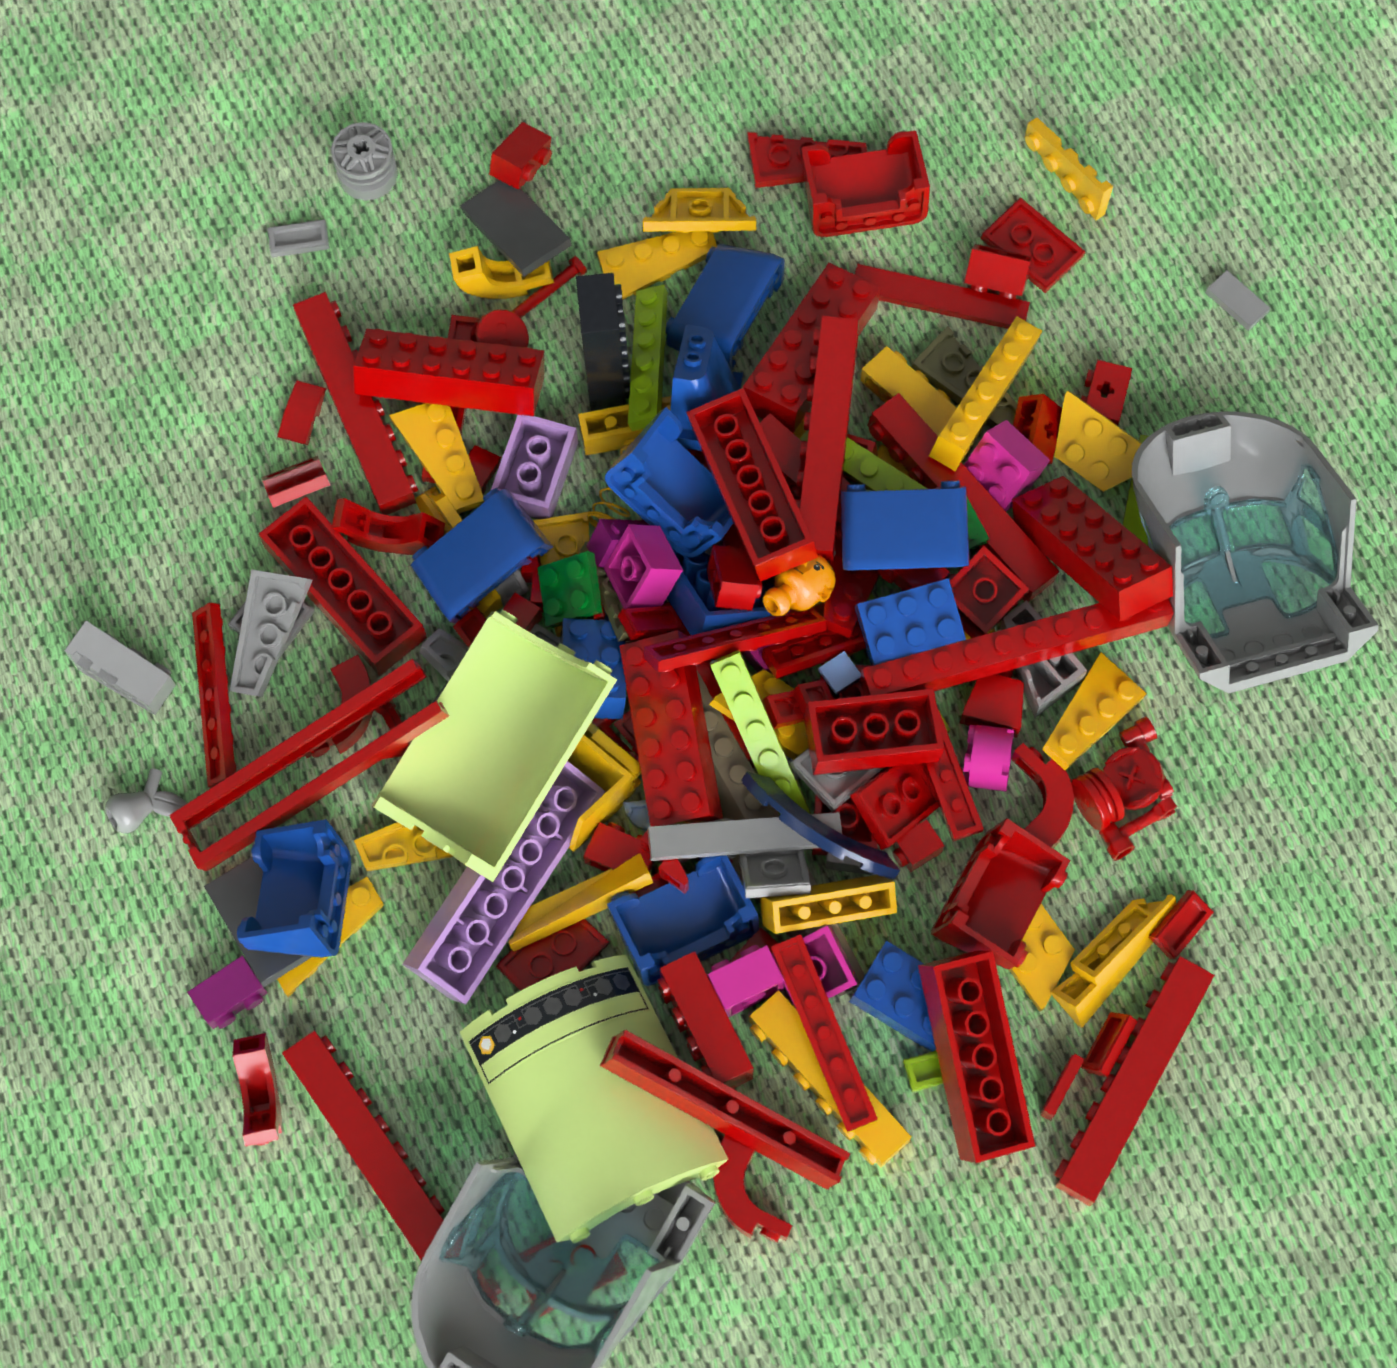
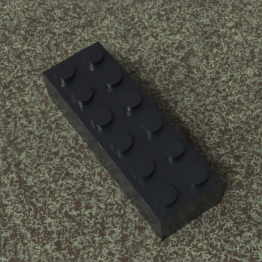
(603, 340)

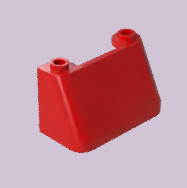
(866, 188)
(1000, 893)

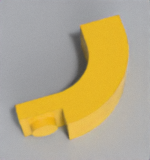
(494, 278)

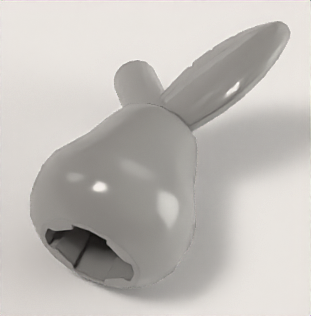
(129, 809)

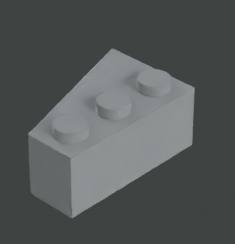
(120, 668)
(1048, 679)

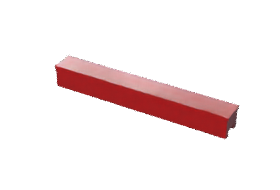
(724, 1109)

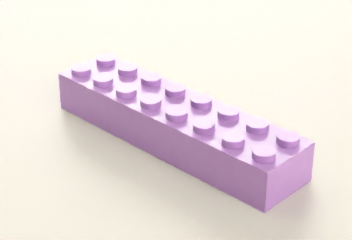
(483, 913)

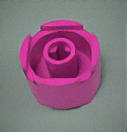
(988, 757)

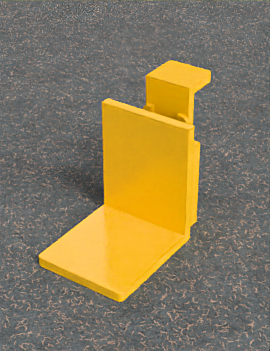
(611, 770)

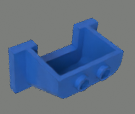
(699, 378)

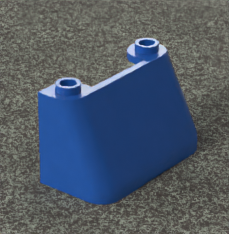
(728, 296)
(670, 487)
(904, 527)
(479, 554)
(300, 891)
(673, 924)

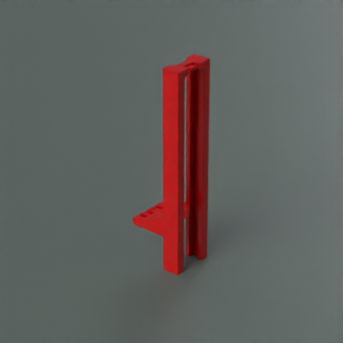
(390, 745)

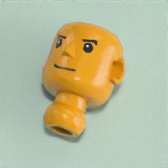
(800, 587)

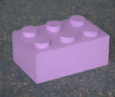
(537, 463)

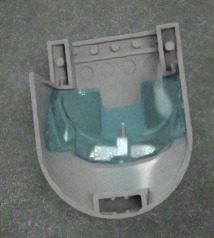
(1253, 547)
(539, 1297)

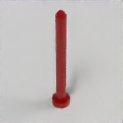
(575, 267)

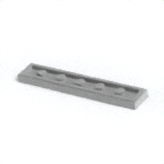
(729, 837)

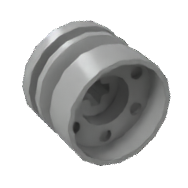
(364, 161)

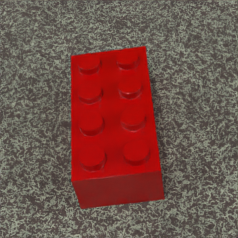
(873, 731)
(704, 1020)

